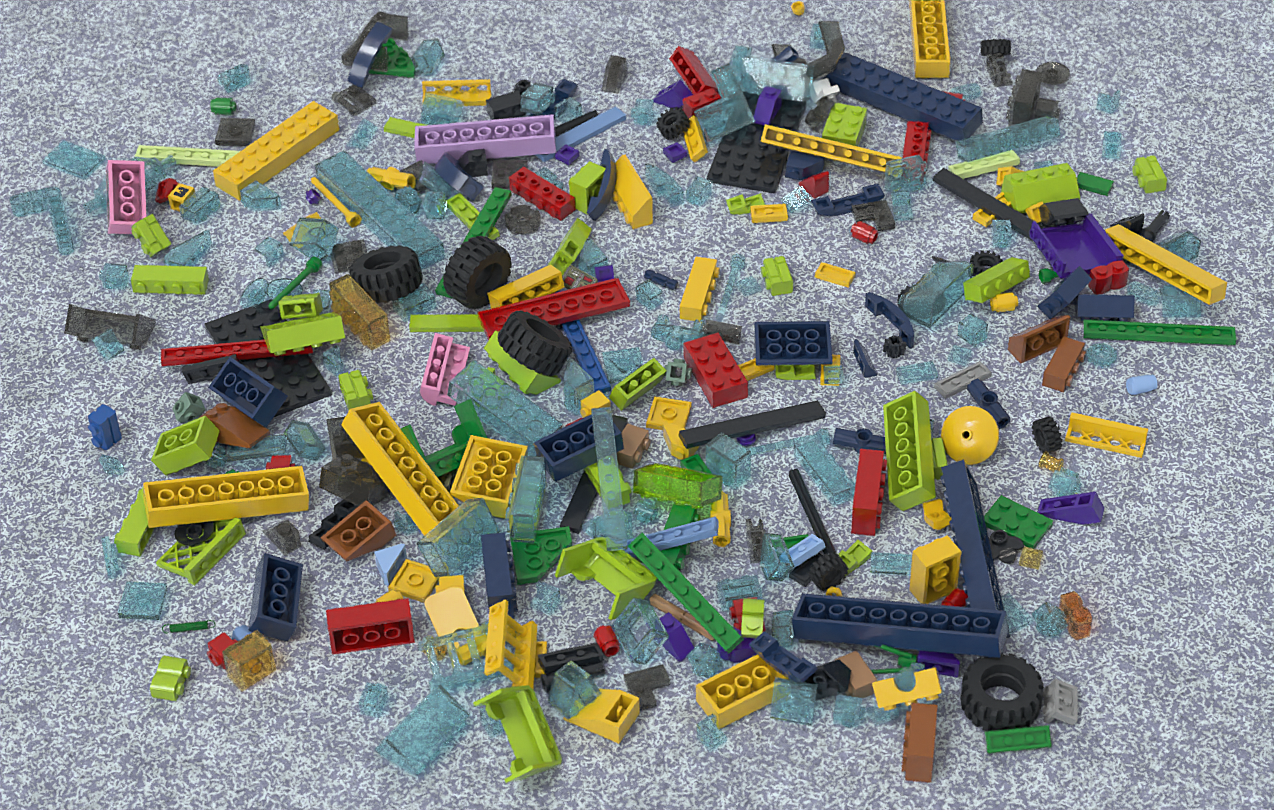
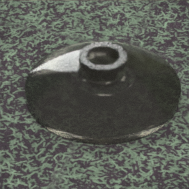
(1053, 73)

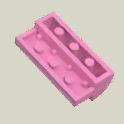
(443, 364)

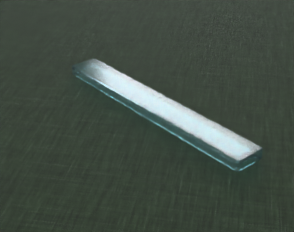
(609, 479)

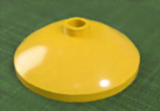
(982, 438)

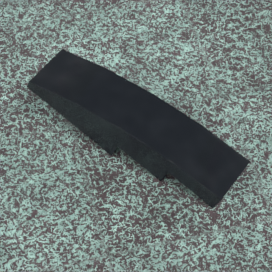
(340, 511)

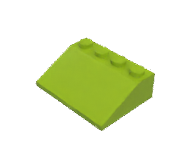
(303, 332)

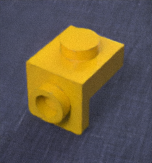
(935, 515)

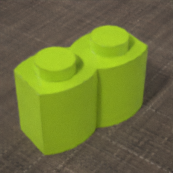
(170, 678)

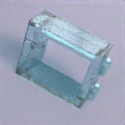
(651, 642)

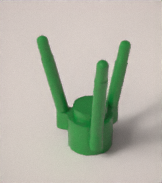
(904, 660)

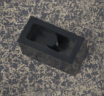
(505, 106)

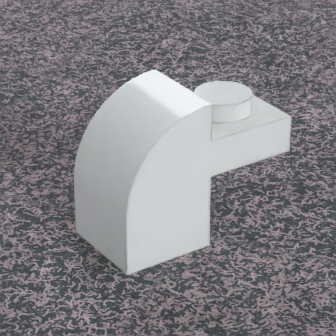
(823, 88)

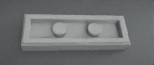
(958, 382)

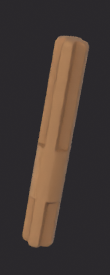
(680, 614)

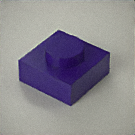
(674, 152)
(567, 154)
(604, 272)

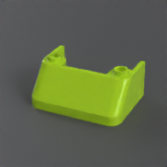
(612, 569)
(525, 730)

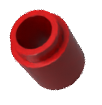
(864, 232)
(956, 598)
(607, 640)

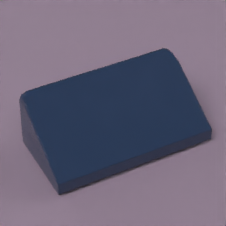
(863, 360)

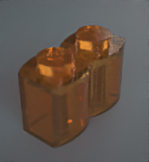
(1077, 616)

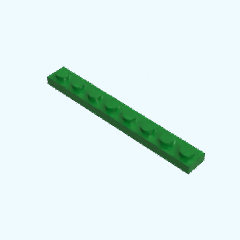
(485, 222)
(1159, 332)
(685, 593)

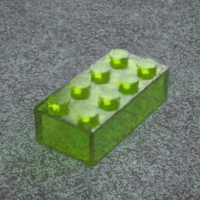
(677, 485)

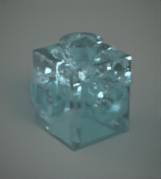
(1049, 620)
(705, 660)

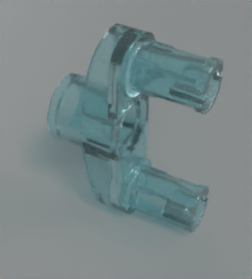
(674, 335)

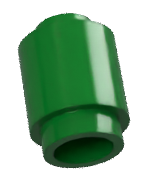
(223, 106)

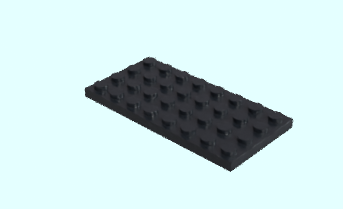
(748, 162)
(291, 374)

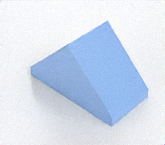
(389, 561)

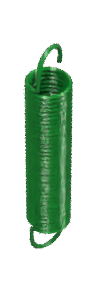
(188, 626)

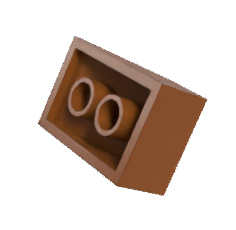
(235, 426)
(360, 532)

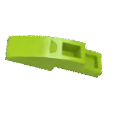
(570, 246)

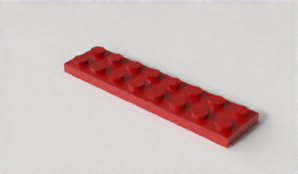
(561, 306)

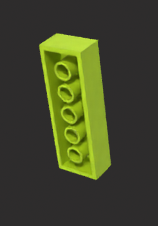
(909, 451)

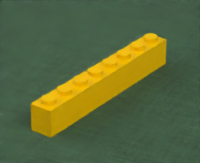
(826, 148)
(1168, 265)

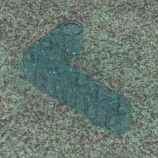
(46, 200)

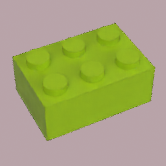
(845, 124)
(185, 445)

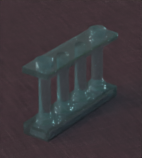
(459, 677)

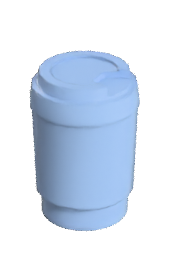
(1141, 384)

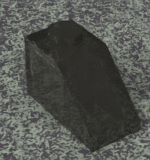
(614, 74)
(283, 536)

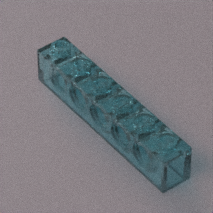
(1008, 138)

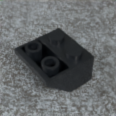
(1062, 212)
(831, 679)

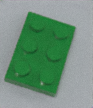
(1017, 521)

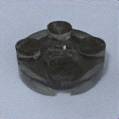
(820, 112)
(517, 226)

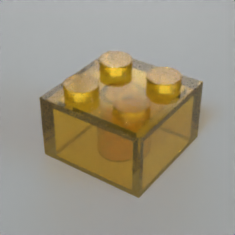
(249, 660)

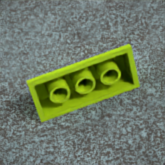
(1039, 185)
(527, 379)

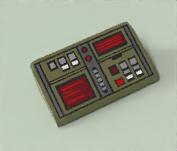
(576, 278)

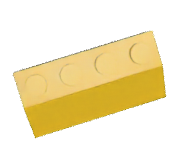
(632, 195)

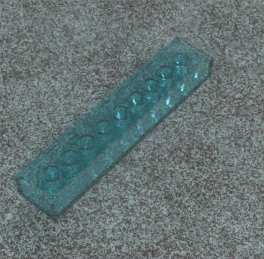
(378, 208)

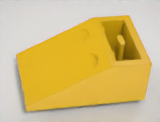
(609, 714)

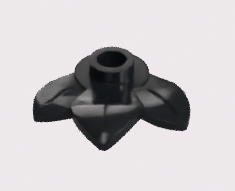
(1006, 547)

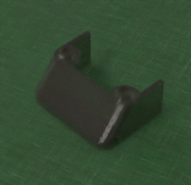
(400, 32)
(834, 48)
(90, 323)

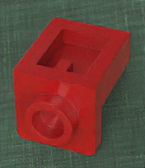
(164, 189)

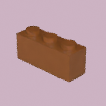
(1064, 364)

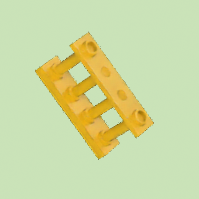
(523, 643)

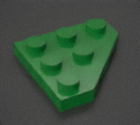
(398, 61)
(537, 558)

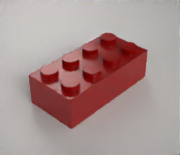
(715, 370)
(868, 492)
(370, 626)

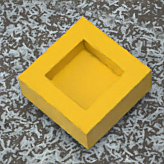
(1033, 212)

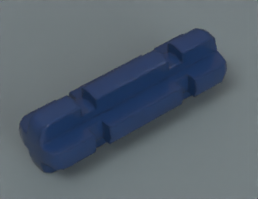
(661, 279)

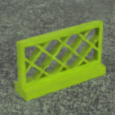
(210, 553)

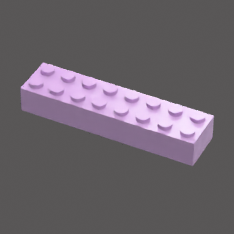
(498, 138)

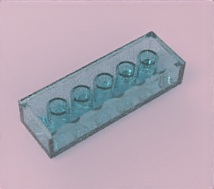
(502, 406)

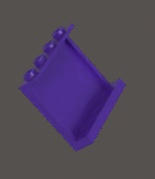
(1075, 246)

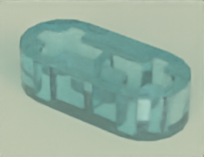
(969, 91)
(1143, 293)

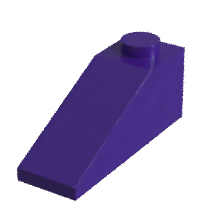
(1076, 508)

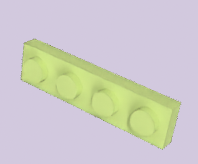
(985, 164)

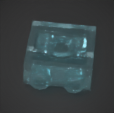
(905, 174)

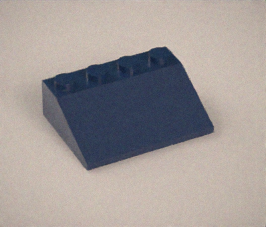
(792, 343)

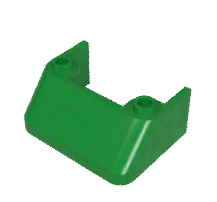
(451, 456)

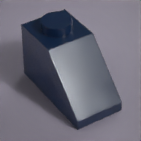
(803, 165)

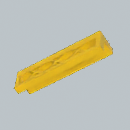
(471, 97)
(1106, 431)

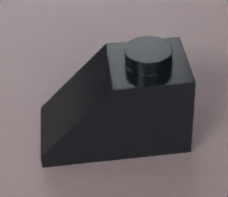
(474, 163)

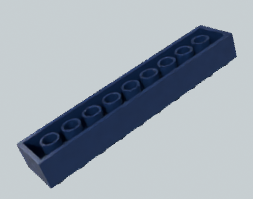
(906, 97)
(971, 538)
(900, 625)

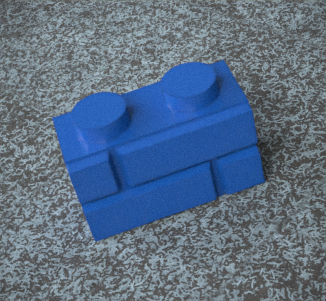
(104, 427)

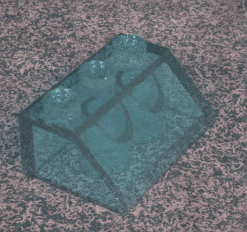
(724, 116)

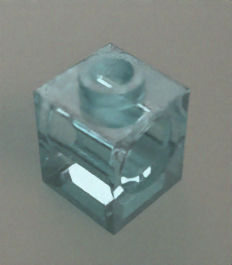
(1001, 234)

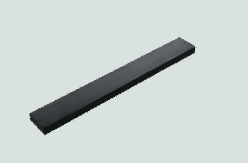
(983, 201)
(753, 423)
(584, 494)

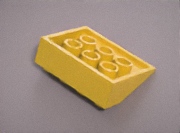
(488, 472)

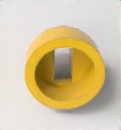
(798, 8)
(836, 590)

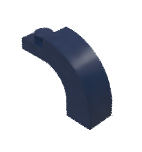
(455, 176)

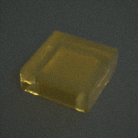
(1031, 558)

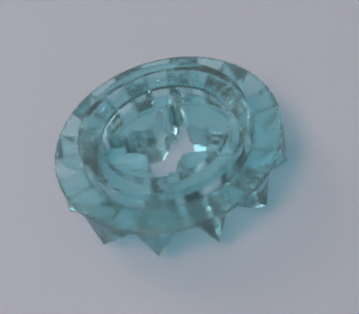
(1107, 351)

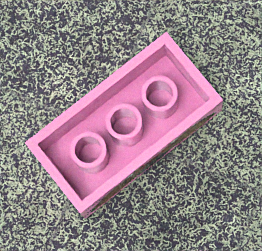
(125, 195)

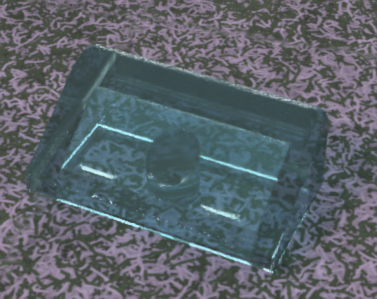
(362, 135)

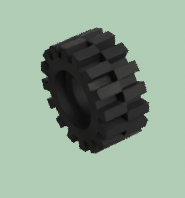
(995, 46)
(674, 115)
(981, 259)
(1047, 434)
(828, 571)

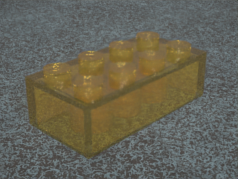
(359, 312)

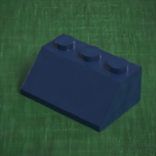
(1104, 307)

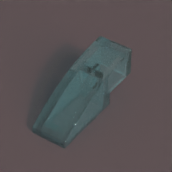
(664, 185)

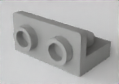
(1060, 702)

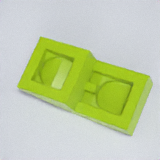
(739, 205)
(795, 372)
(855, 555)

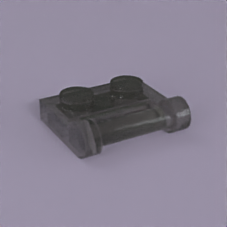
(355, 95)

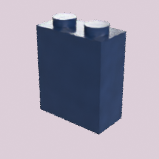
(1064, 292)

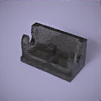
(997, 71)
(754, 539)

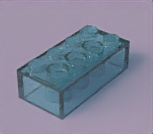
(789, 77)
(526, 499)
(457, 537)

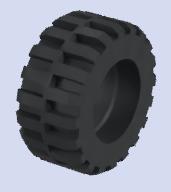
(476, 270)
(387, 273)
(534, 343)
(1001, 672)

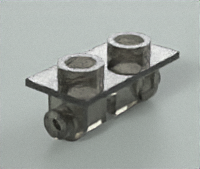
(728, 332)

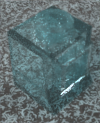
(699, 191)
(647, 294)

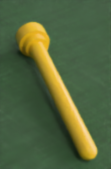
(352, 218)

